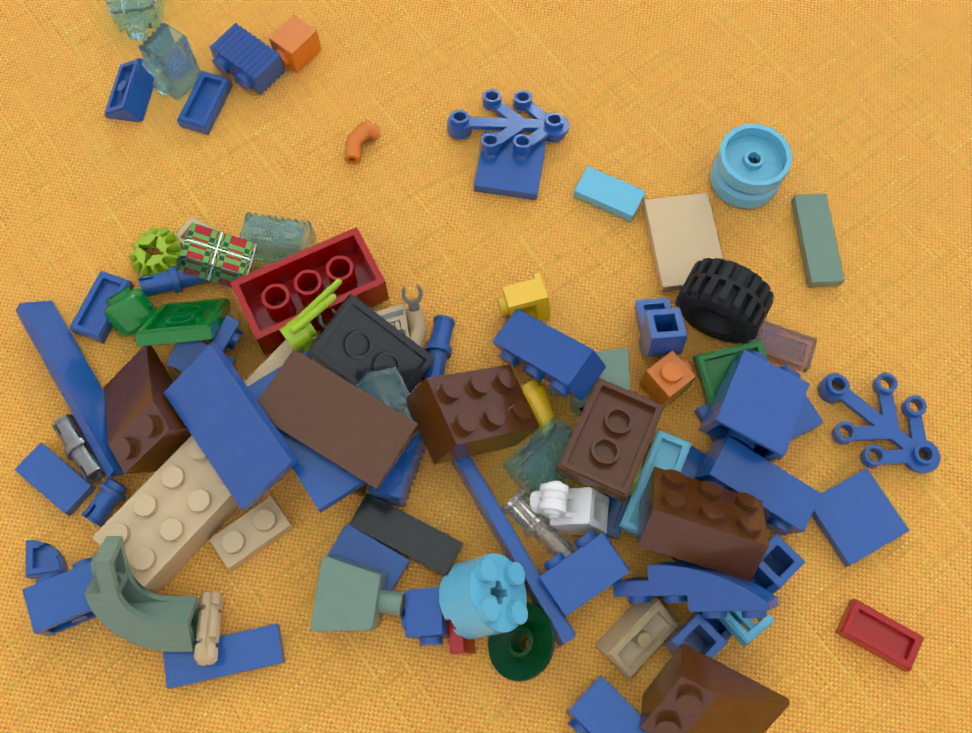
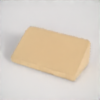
(637, 635)

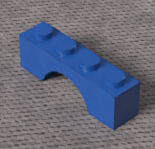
(710, 634)

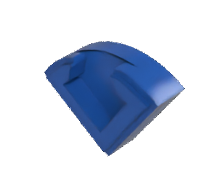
(43, 559)

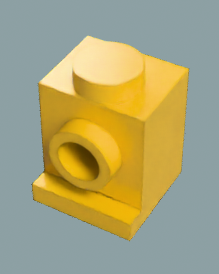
(526, 296)

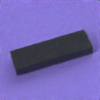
(406, 535)

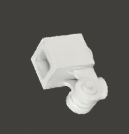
(571, 509)

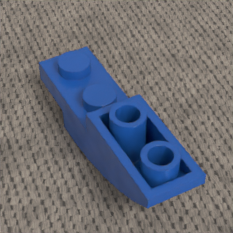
(702, 588)

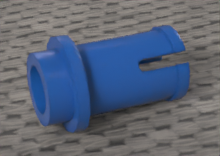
(105, 501)

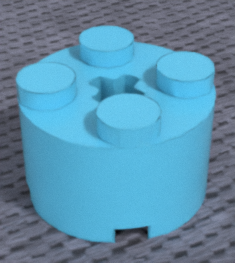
(484, 596)

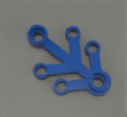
(546, 126)
(883, 425)

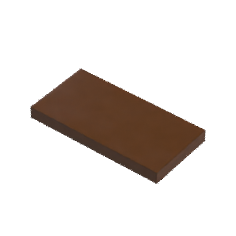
(337, 419)

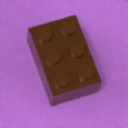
(471, 413)
(702, 523)

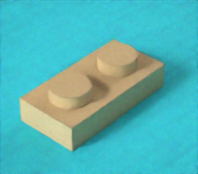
(251, 533)

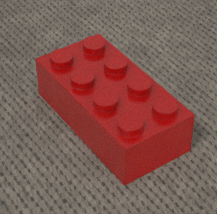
(288, 286)

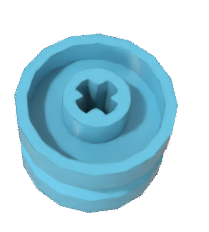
(750, 166)

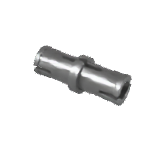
(78, 448)

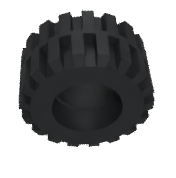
(725, 300)

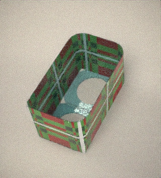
(215, 255)

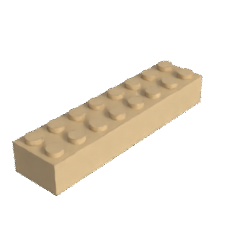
(178, 506)

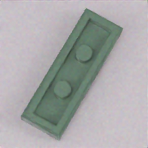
(817, 240)

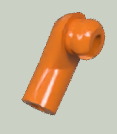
(356, 138)

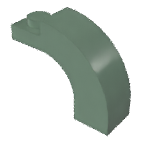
(134, 611)

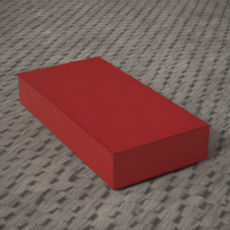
(880, 635)

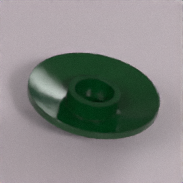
(509, 649)

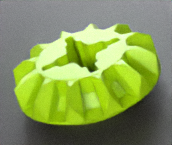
(159, 238)

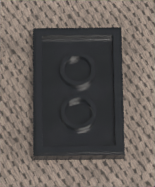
(364, 342)

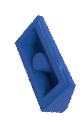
(130, 92)

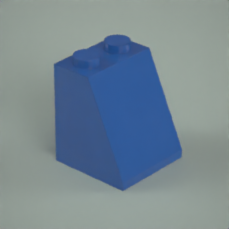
(757, 405)

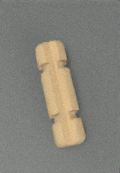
(208, 628)

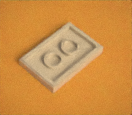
(680, 235)

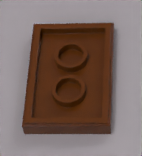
(610, 439)

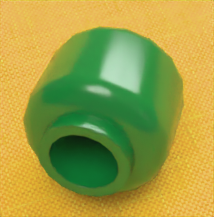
(128, 310)

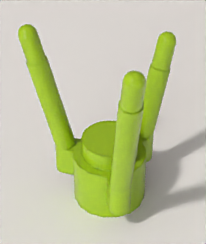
(299, 330)

